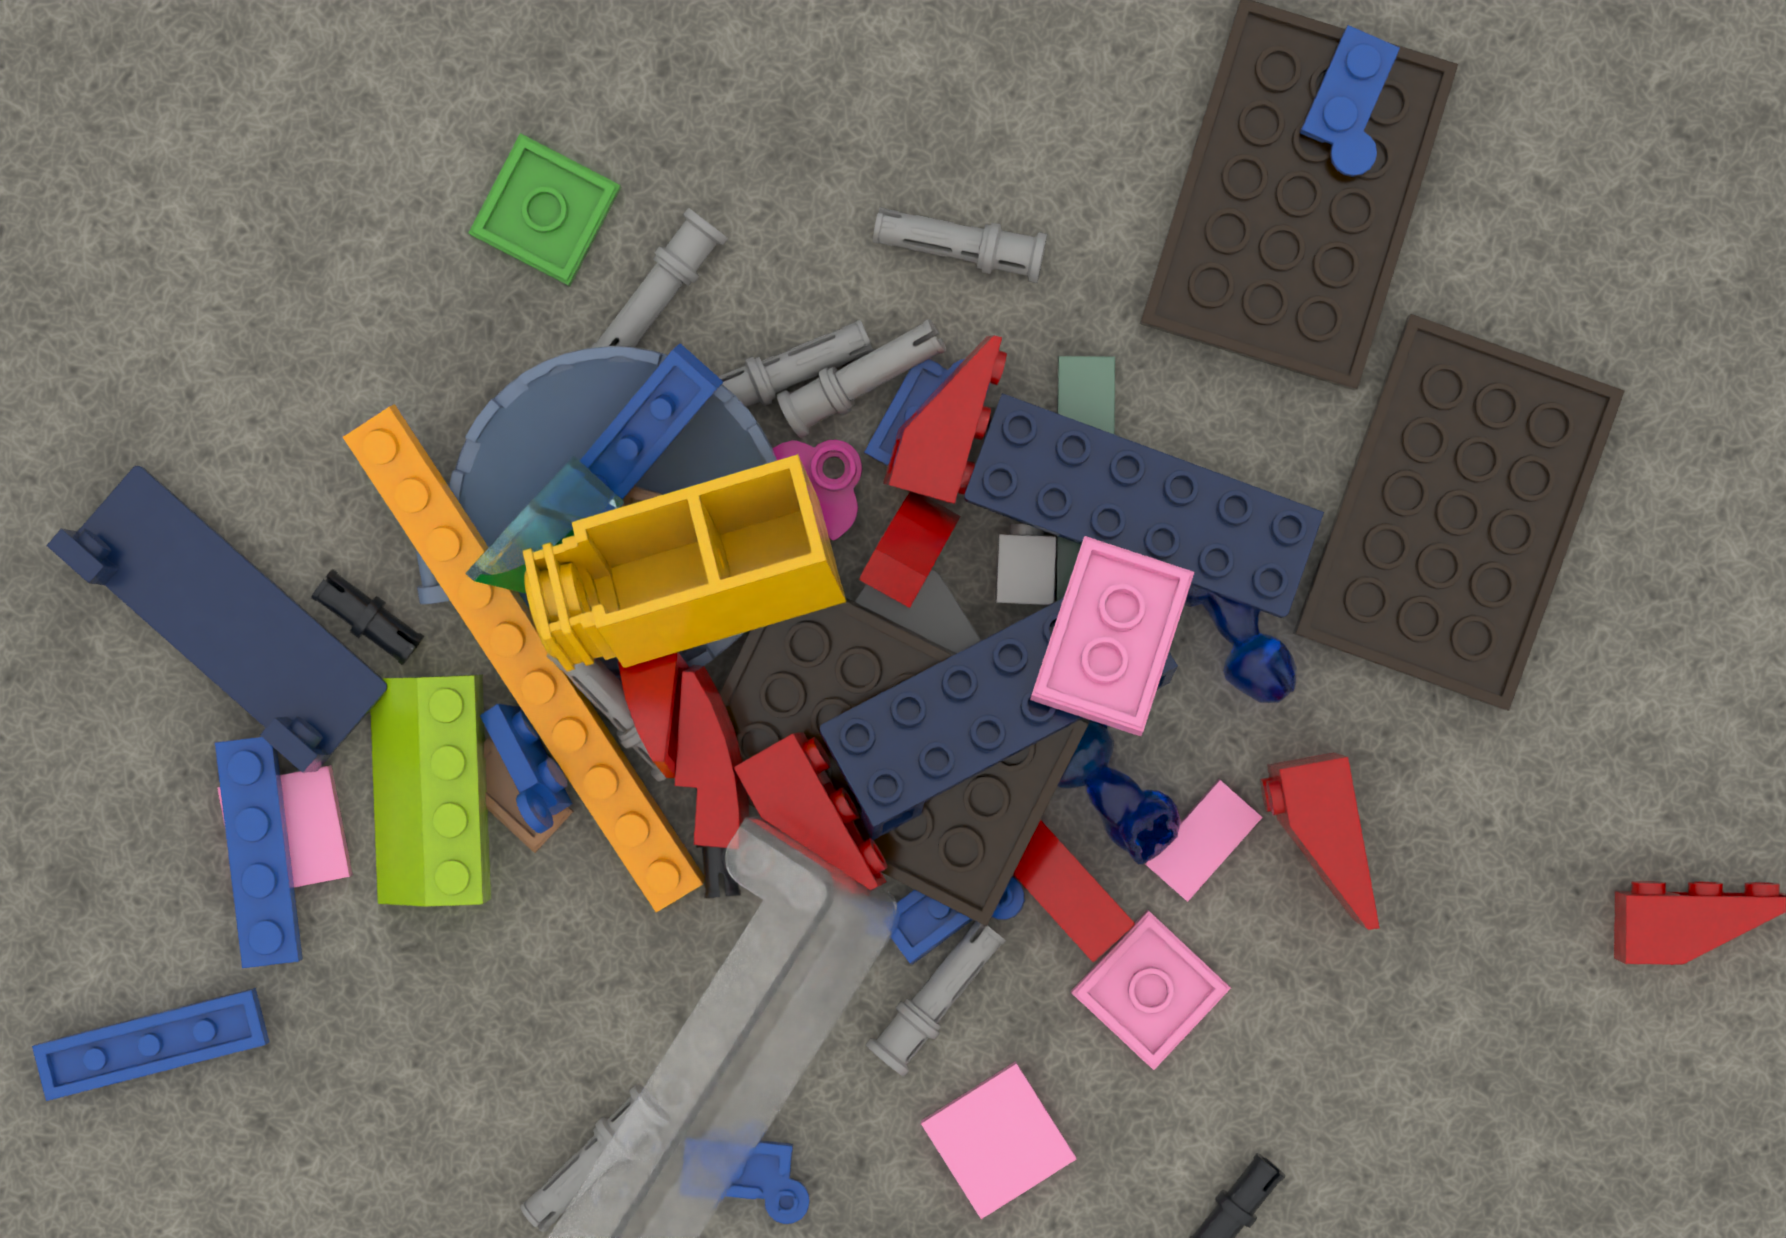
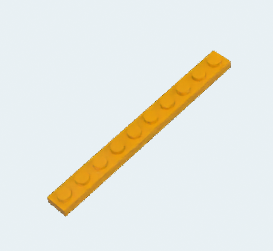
(512, 644)

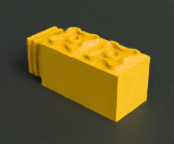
(685, 568)

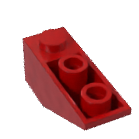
(938, 436)
(800, 800)
(1683, 925)

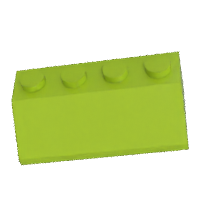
(430, 792)

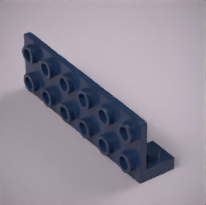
(1144, 501)
(224, 618)
(948, 723)

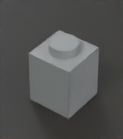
(1025, 566)

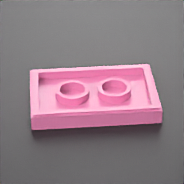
(1112, 636)

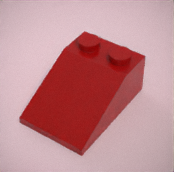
(1321, 816)

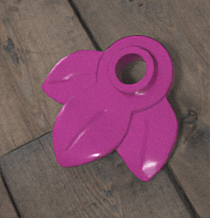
(835, 495)

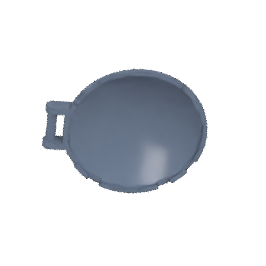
(560, 414)

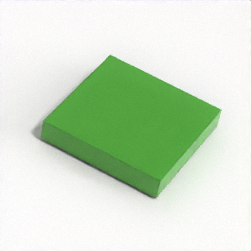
(545, 209)

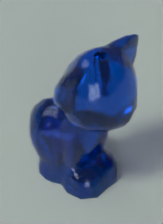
(1257, 661)
(1132, 818)

